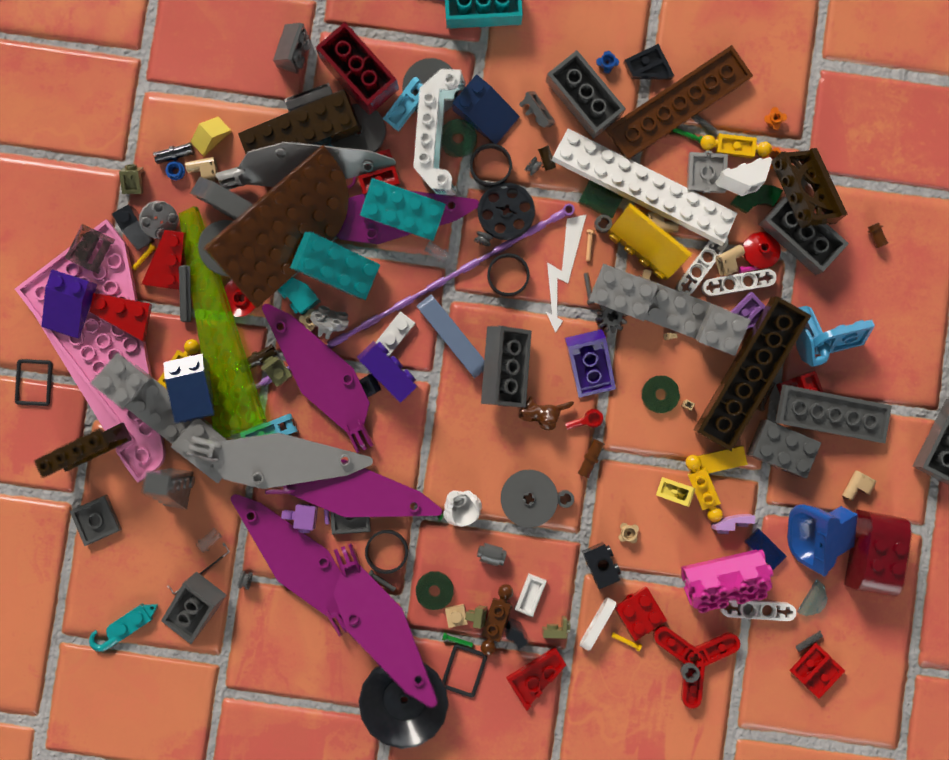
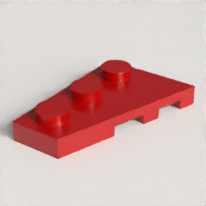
(166, 261)
(123, 313)
(533, 677)

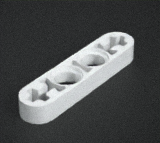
(702, 265)
(738, 282)
(757, 610)

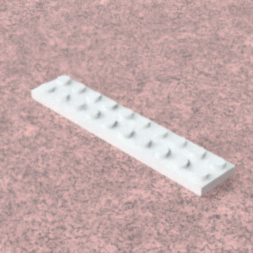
(644, 187)

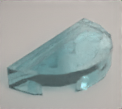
(815, 600)

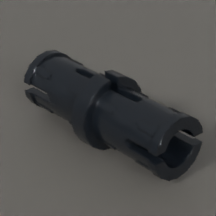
(173, 153)

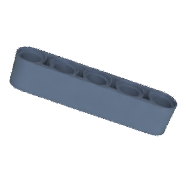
(452, 335)

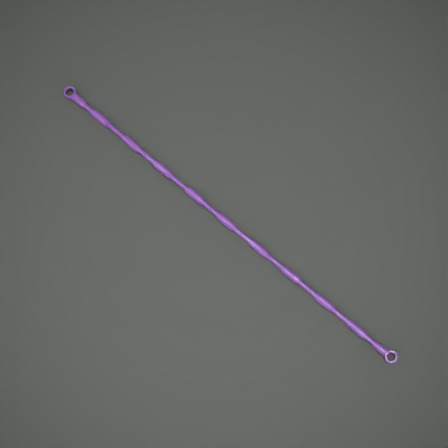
(438, 283)

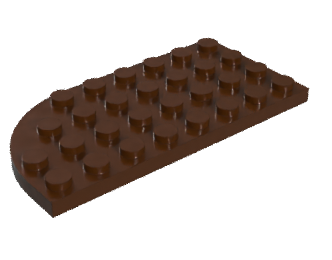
(265, 238)

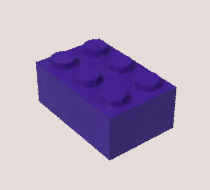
(387, 370)

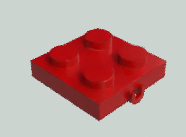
(640, 613)

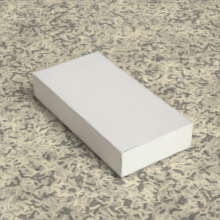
(530, 595)

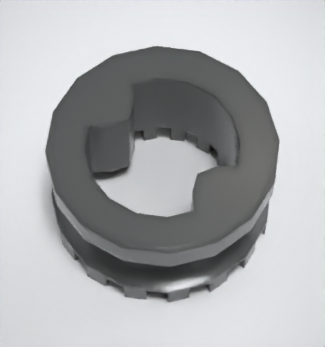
(533, 166)
(598, 220)
(483, 238)
(568, 504)
(244, 580)
(684, 669)

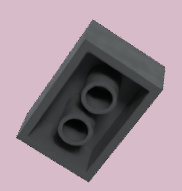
(783, 448)

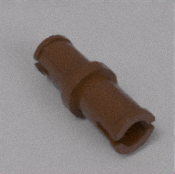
(591, 458)

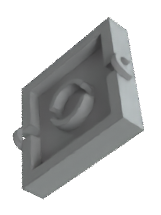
(704, 171)

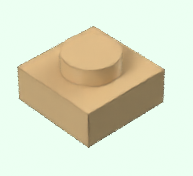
(456, 615)

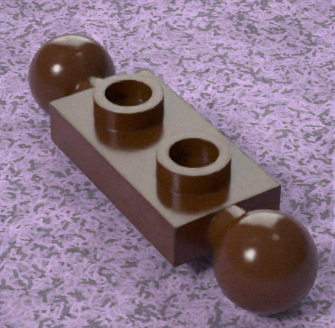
(496, 620)

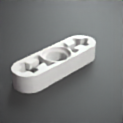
(597, 623)

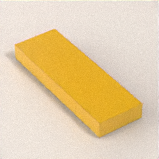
(723, 459)

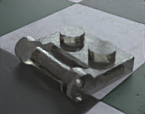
(84, 246)

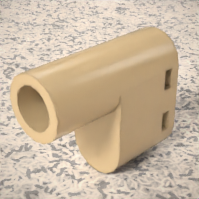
(206, 166)
(668, 227)
(727, 260)
(857, 483)

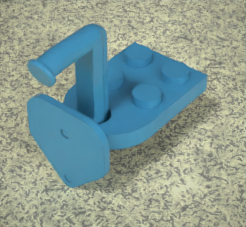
(843, 337)

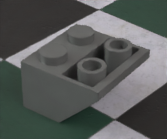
(292, 47)

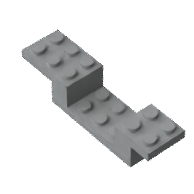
(669, 309)
(149, 401)

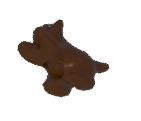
(546, 415)

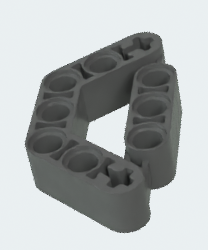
(220, 198)

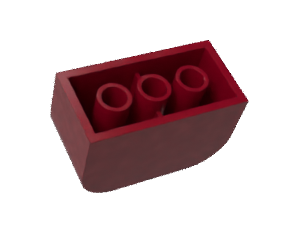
(357, 68)
(879, 554)

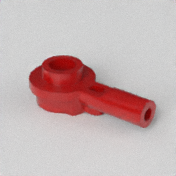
(592, 418)

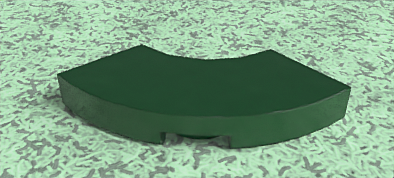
(766, 195)

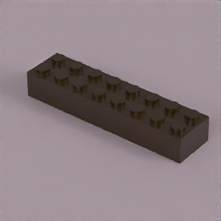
(752, 372)

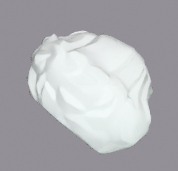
(462, 508)

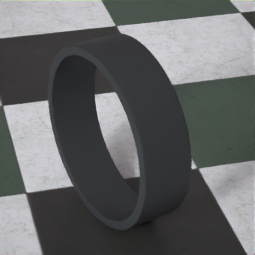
(490, 146)
(512, 256)
(381, 570)

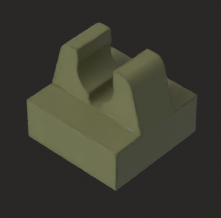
(478, 616)

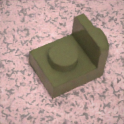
(131, 179)
(276, 370)
(554, 631)

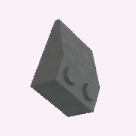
(193, 607)

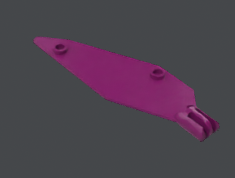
(369, 231)
(322, 375)
(362, 495)
(293, 558)
(380, 627)

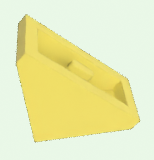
(209, 135)
(675, 492)

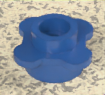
(607, 56)

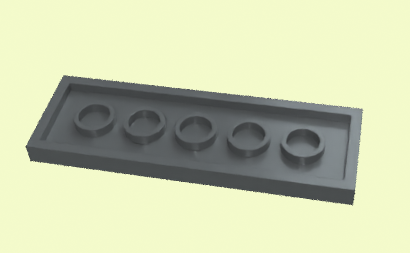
(833, 414)

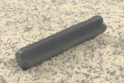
(185, 293)

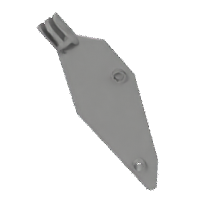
(273, 163)
(276, 460)

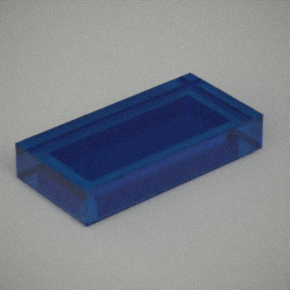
(760, 541)

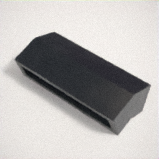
(309, 96)
(516, 633)

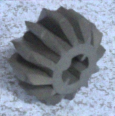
(610, 324)

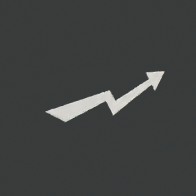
(572, 237)

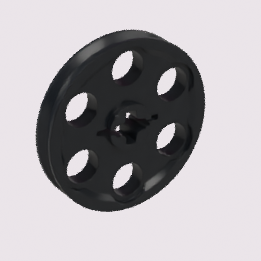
(510, 218)

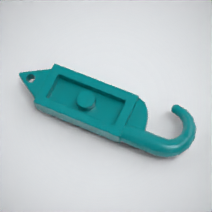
(124, 626)

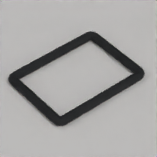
(17, 387)
(478, 676)

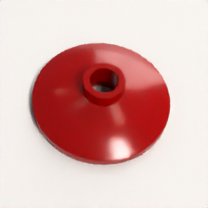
(756, 255)
(237, 307)

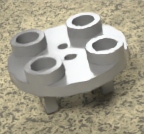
(164, 212)
(329, 321)

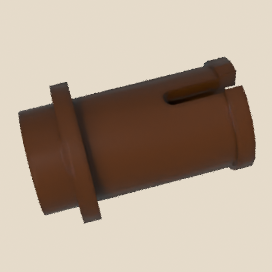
(877, 235)

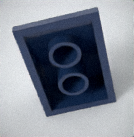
(485, 110)
(189, 388)

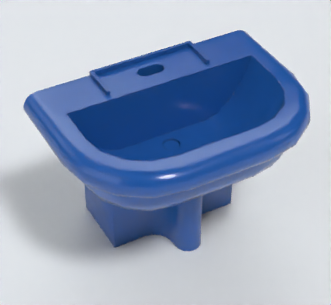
(820, 536)

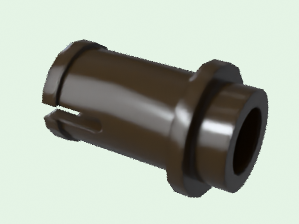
(546, 158)

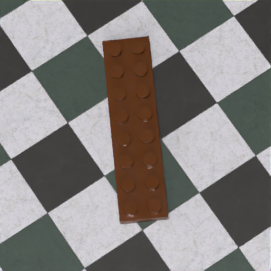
(679, 102)

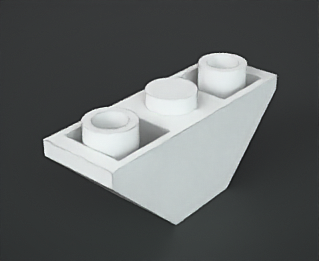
(746, 177)

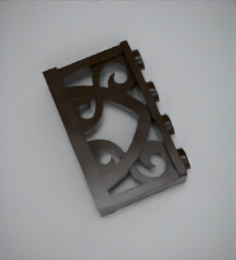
(814, 172)
(82, 450)

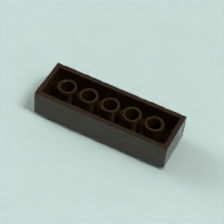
(313, 124)

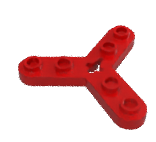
(707, 652)

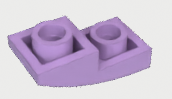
(728, 523)

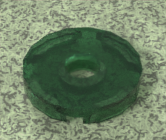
(458, 149)
(671, 394)
(446, 590)

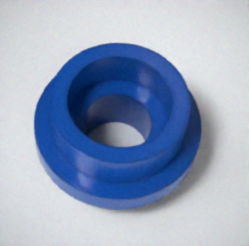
(170, 168)

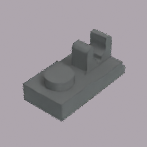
(536, 106)

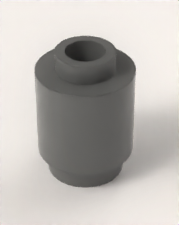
(491, 554)

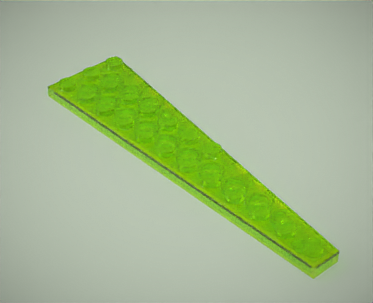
(233, 387)

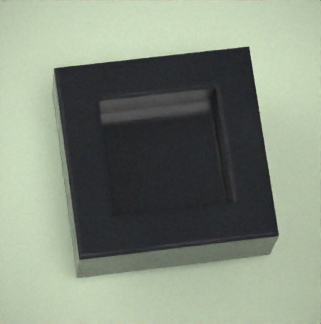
(370, 385)

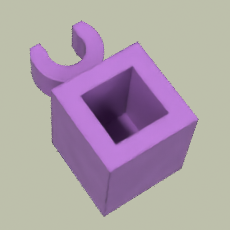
(303, 516)

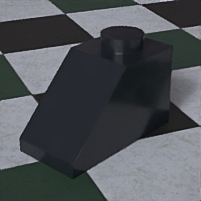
(128, 222)

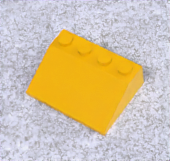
(648, 243)

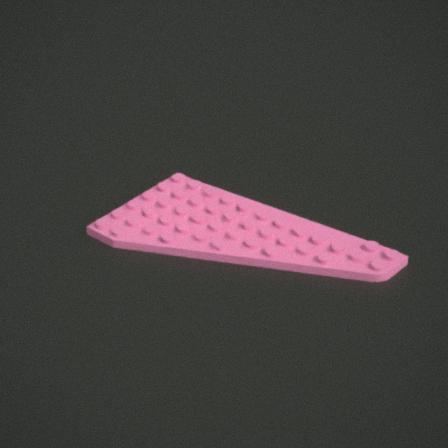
(99, 344)

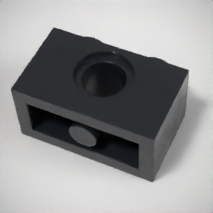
(606, 576)

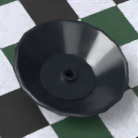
(396, 721)

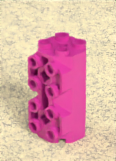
(735, 577)

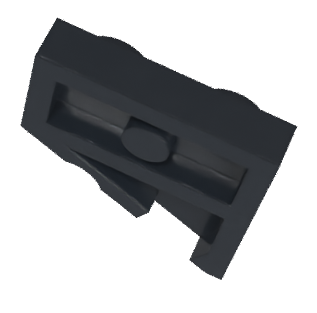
(649, 65)

